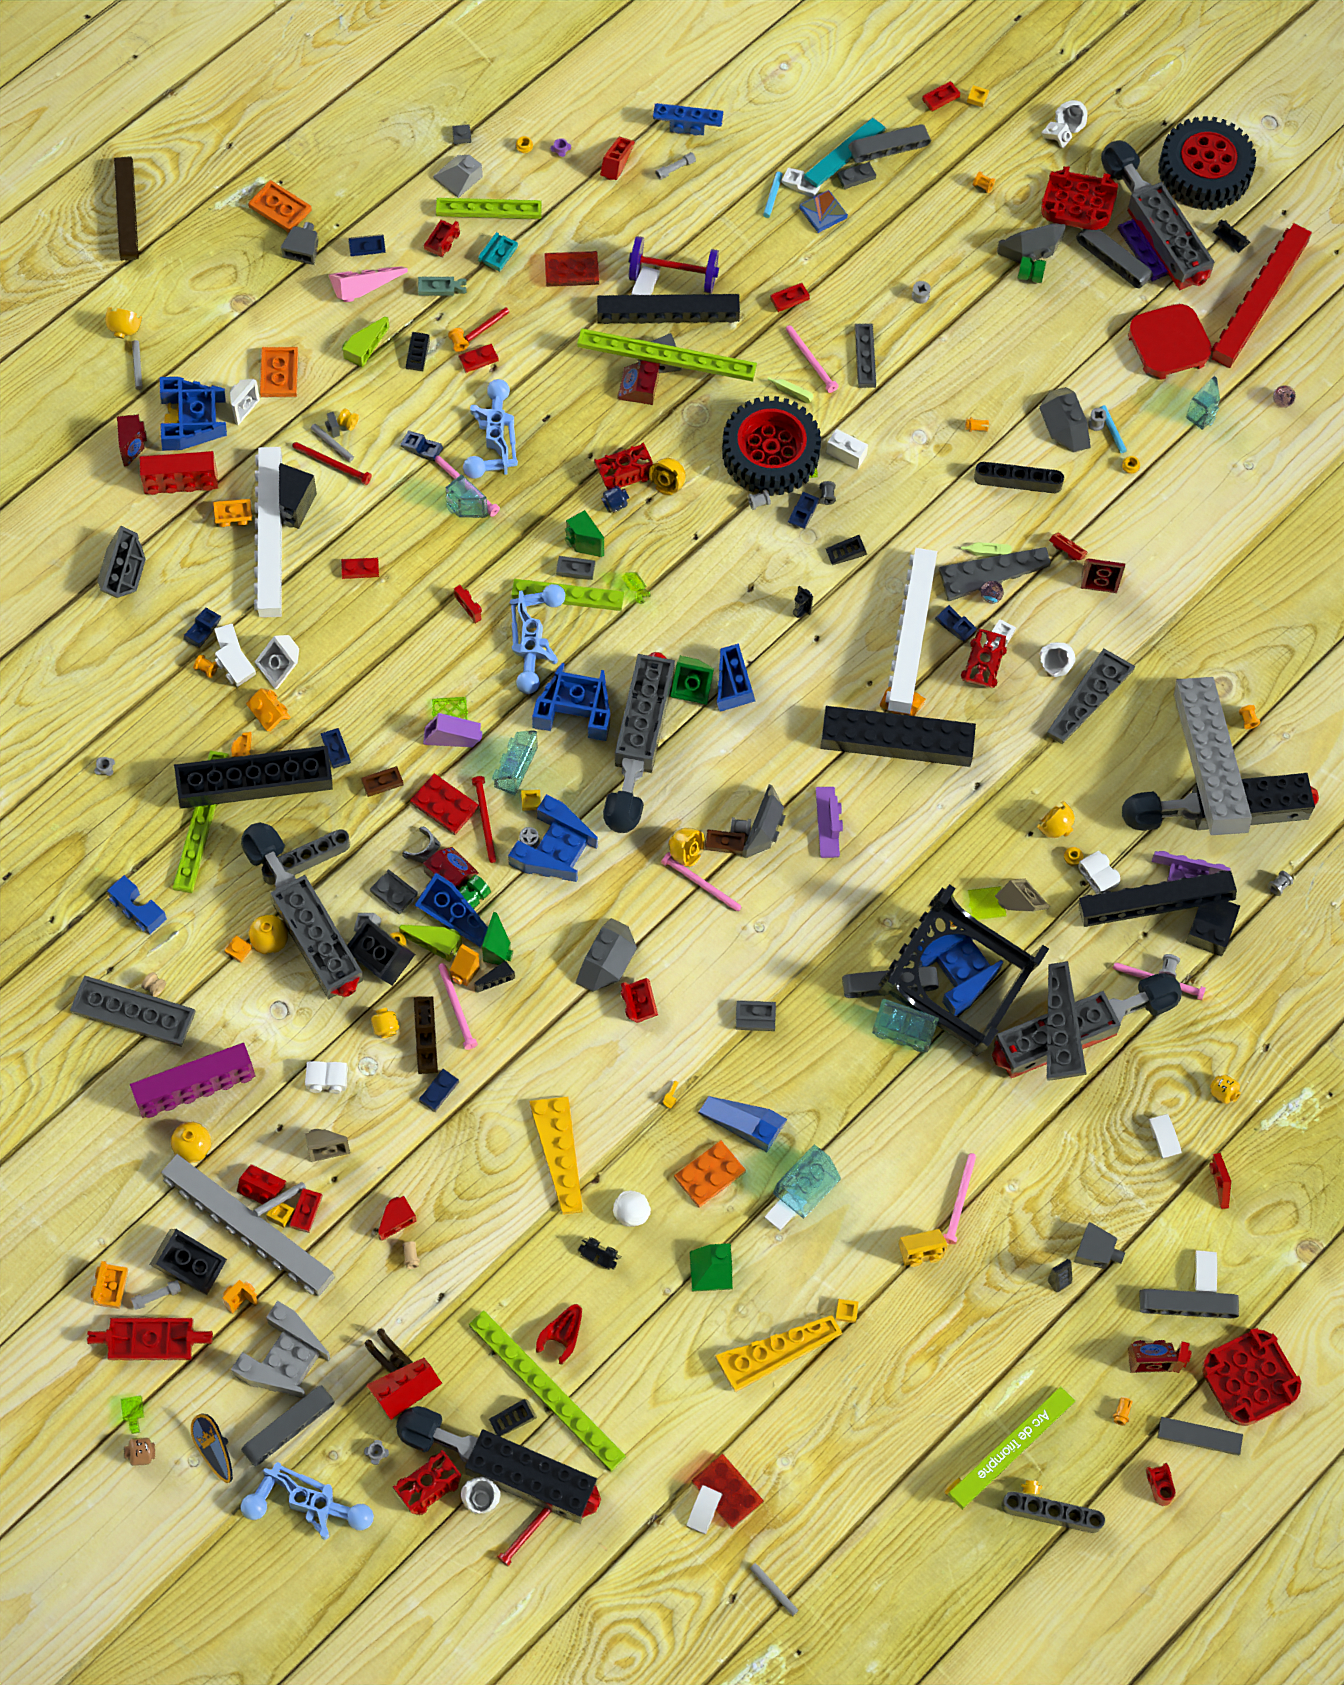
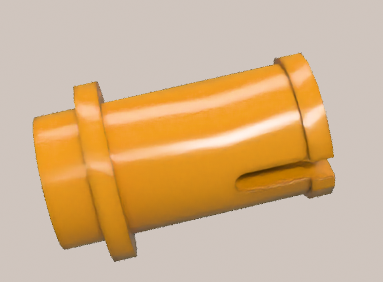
(973, 424)
(1122, 1412)

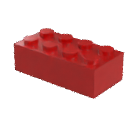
(178, 472)

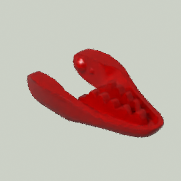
(563, 1330)

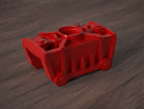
(627, 473)
(992, 665)
(430, 1493)

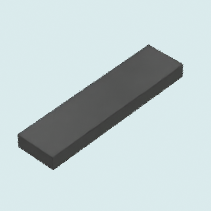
(865, 355)
(1200, 1436)

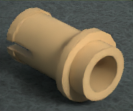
(410, 1253)

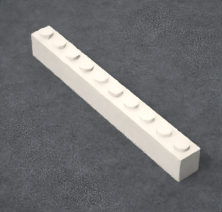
(269, 534)
(912, 630)

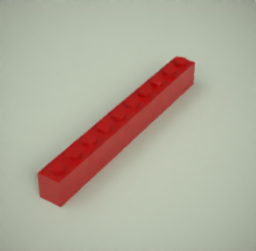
(1261, 295)

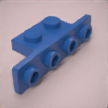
(687, 119)

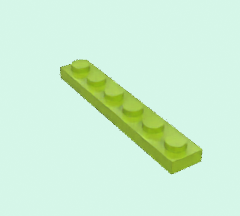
(489, 208)
(574, 594)

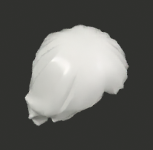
(1073, 114)
(1057, 658)
(631, 1208)
(480, 1495)

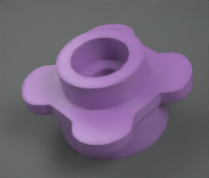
(561, 147)

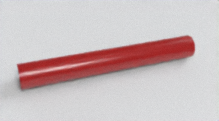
(487, 324)

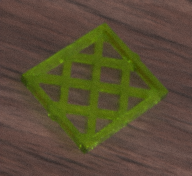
(450, 700)

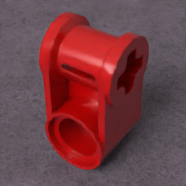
(1159, 1480)

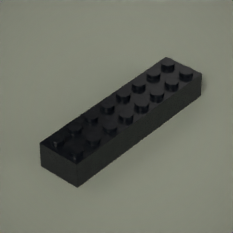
(898, 736)
(253, 777)

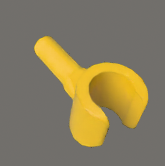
(669, 1100)

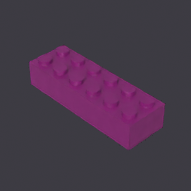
(193, 1080)

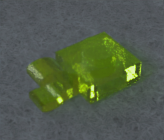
(635, 583)
(133, 1410)

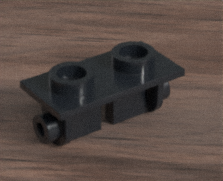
(1231, 236)
(803, 602)
(607, 1255)

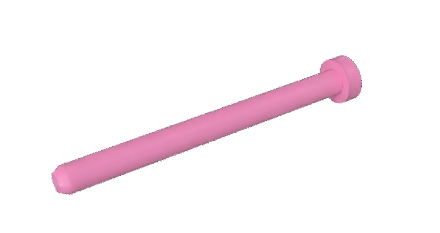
(831, 385)
(492, 509)
(701, 882)
(1142, 974)
(469, 1041)
(950, 1236)

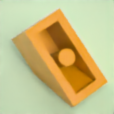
(464, 966)

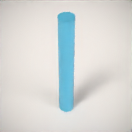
(771, 199)
(1114, 432)

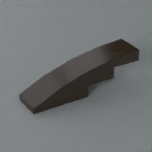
(425, 1035)

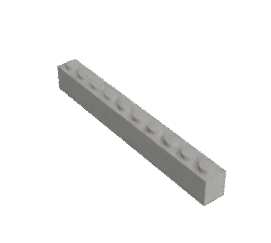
(251, 1229)

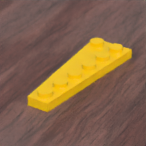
(556, 1136)
(754, 1361)

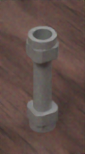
(686, 160)
(139, 1302)

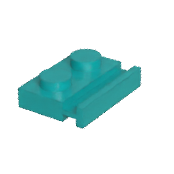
(498, 251)

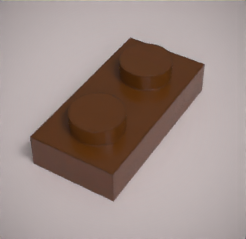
(382, 781)
(725, 841)

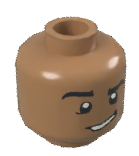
(139, 1451)

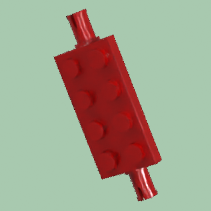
(150, 1338)

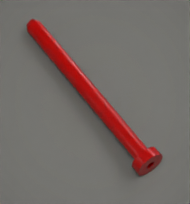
(365, 477)
(478, 781)
(505, 1558)

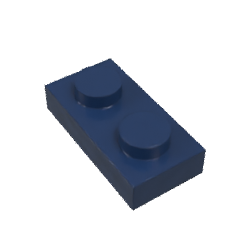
(367, 245)
(336, 748)
(439, 1090)

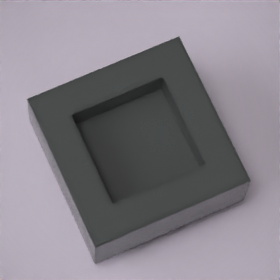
(461, 134)
(332, 425)

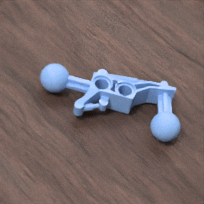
(474, 466)
(552, 596)
(255, 1506)

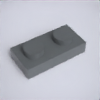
(856, 175)
(575, 567)

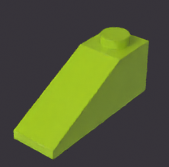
(364, 342)
(434, 939)

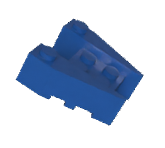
(196, 413)
(574, 696)
(559, 846)
(964, 968)

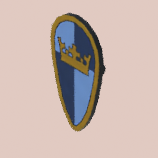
(212, 1446)

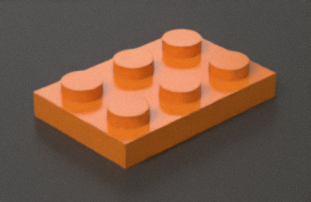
(280, 206)
(279, 372)
(710, 1173)

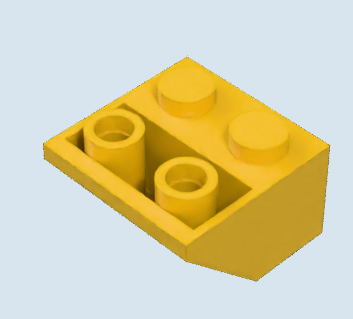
(922, 1247)

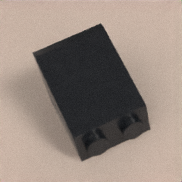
(296, 494)

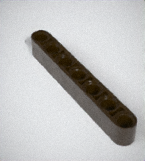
(126, 208)

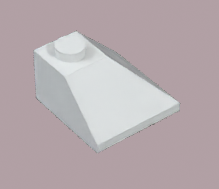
(243, 398)
(278, 659)

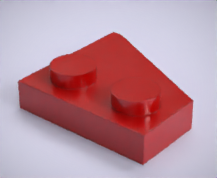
(1221, 1179)

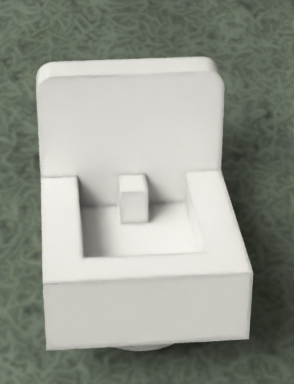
(1058, 132)

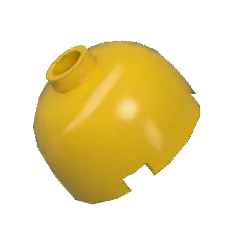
(122, 322)
(667, 475)
(1058, 821)
(686, 845)
(268, 934)
(191, 1141)

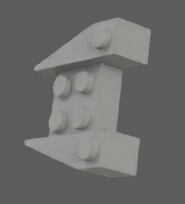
(287, 1360)

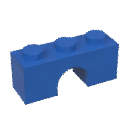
(147, 917)

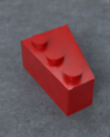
(404, 1387)

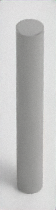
(137, 365)
(329, 440)
(279, 1199)
(774, 1589)

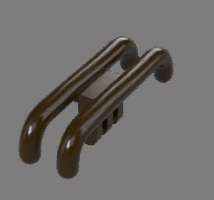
(397, 1359)

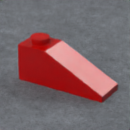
(616, 158)

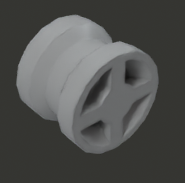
(923, 296)
(527, 834)

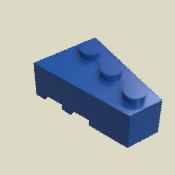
(733, 682)

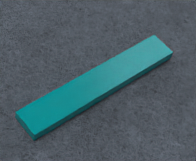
(841, 154)

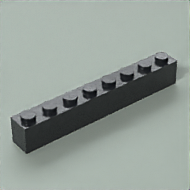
(668, 308)
(1157, 898)

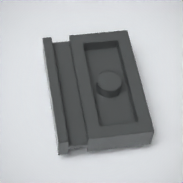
(393, 891)
(755, 1015)

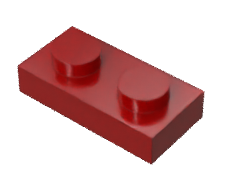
(941, 96)
(789, 297)
(478, 358)
(1062, 543)
(360, 568)
(464, 598)
(306, 1210)
(1183, 1356)

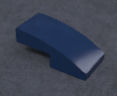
(419, 445)
(804, 510)
(955, 624)
(203, 627)

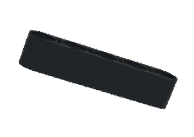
(1010, 475)

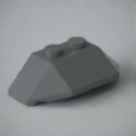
(1033, 243)
(1065, 419)
(122, 564)
(766, 824)
(607, 956)

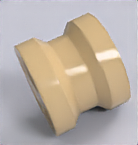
(153, 984)

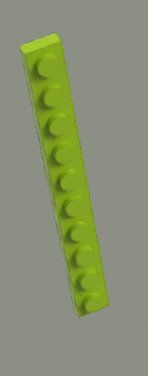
(667, 354)
(547, 1391)

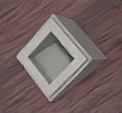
(363, 916)

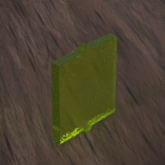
(985, 904)

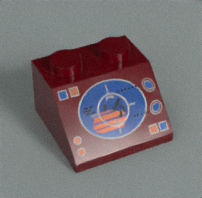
(639, 382)
(130, 437)
(450, 866)
(1151, 1356)

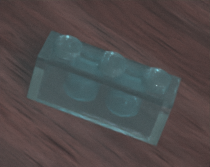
(516, 761)
(905, 1025)
(807, 1181)

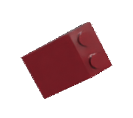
(1102, 575)

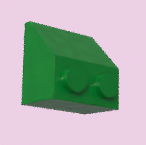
(584, 535)

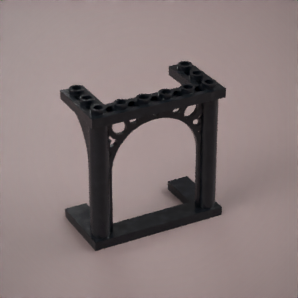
(946, 908)

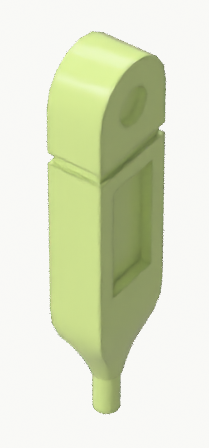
(792, 390)
(988, 549)

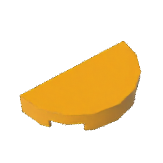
(242, 745)

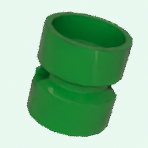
(1031, 269)
(475, 890)

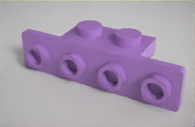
(828, 821)
(1184, 867)

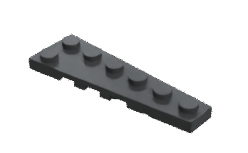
(970, 576)
(1096, 686)
(1064, 1042)

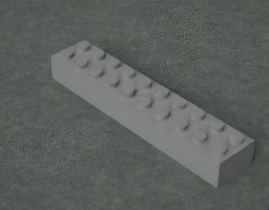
(1212, 756)

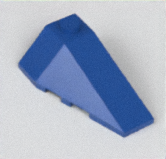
(449, 907)
(750, 1122)

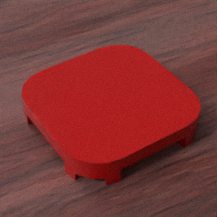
(1079, 199)
(1170, 340)
(1251, 1377)

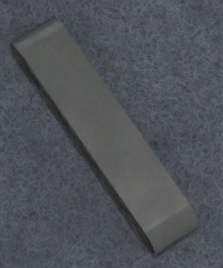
(889, 143)
(1115, 257)
(312, 849)
(866, 983)
(1189, 1303)
(288, 1425)
(1062, 1508)

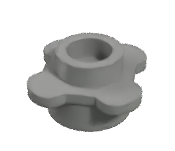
(100, 762)
(370, 1451)

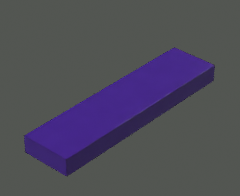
(1142, 248)

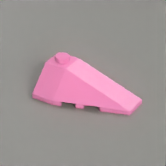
(354, 285)

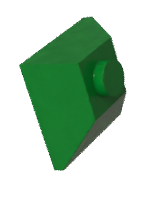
(692, 680)
(496, 943)
(711, 1268)

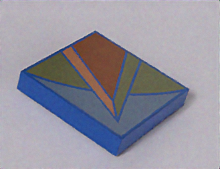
(823, 211)

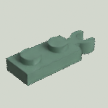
(440, 286)

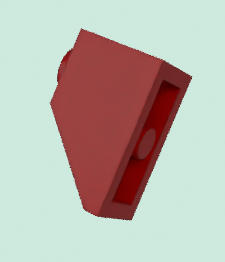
(396, 1217)

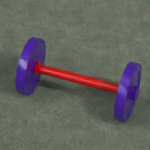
(636, 259)

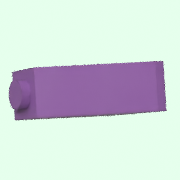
(452, 731)

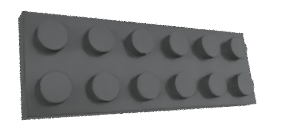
(132, 1011)

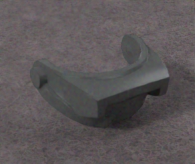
(432, 848)

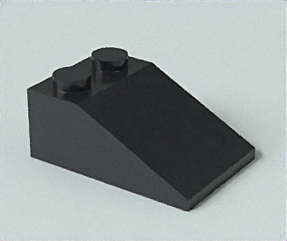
(1213, 927)
(380, 952)
(188, 1261)

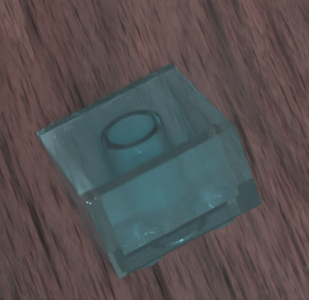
(1205, 405)
(465, 499)

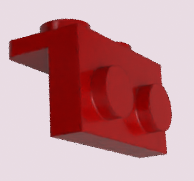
(442, 238)
(639, 1000)
(259, 1184)

